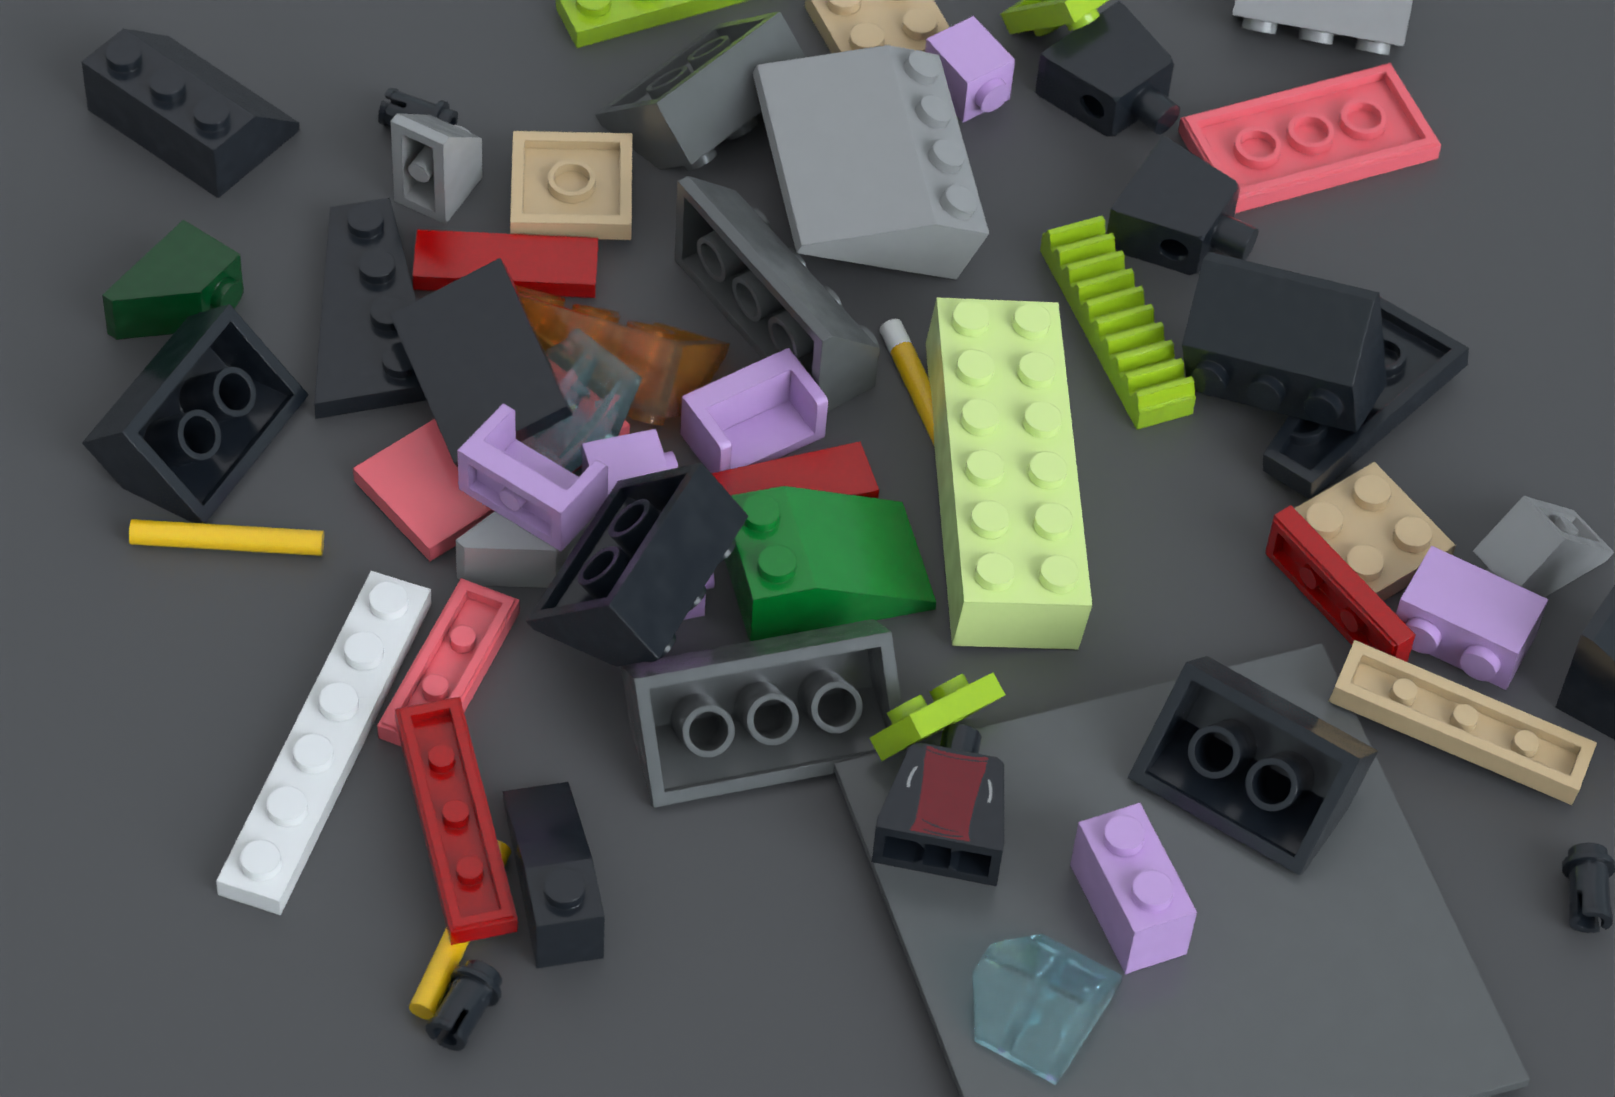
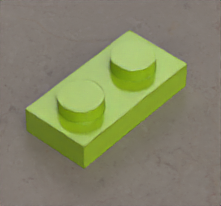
(1049, 15)
(917, 720)

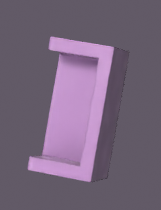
(754, 414)
(527, 484)

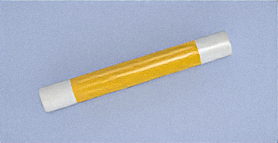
(910, 370)

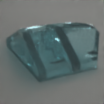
(597, 392)
(1038, 1002)

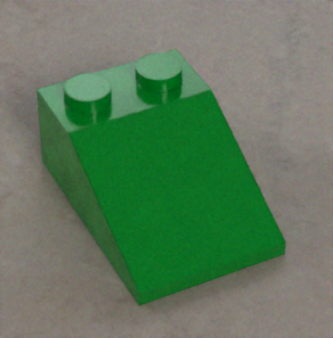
(824, 561)

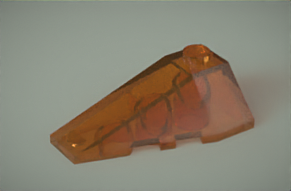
(663, 355)

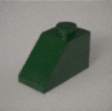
(172, 281)

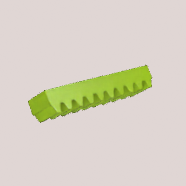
(1118, 322)

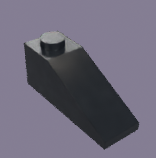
(555, 875)

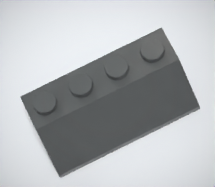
(769, 290)
(760, 710)

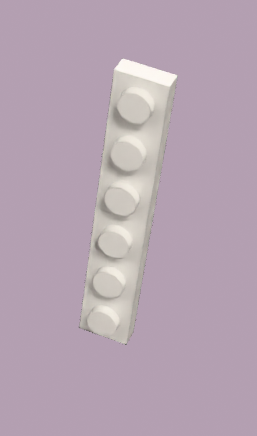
(324, 744)

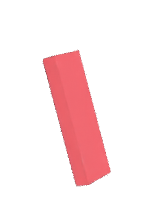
(455, 651)

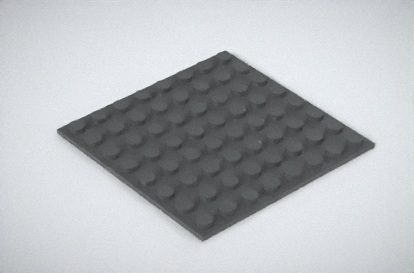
(1287, 978)

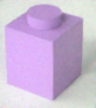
(974, 67)

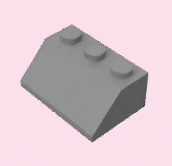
(1370, 21)

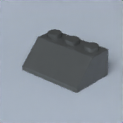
(701, 93)

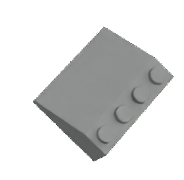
(872, 159)

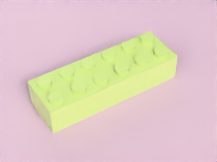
(1007, 475)

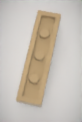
(1463, 722)

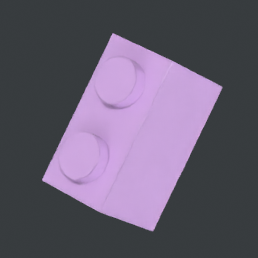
(1470, 617)
(1133, 888)

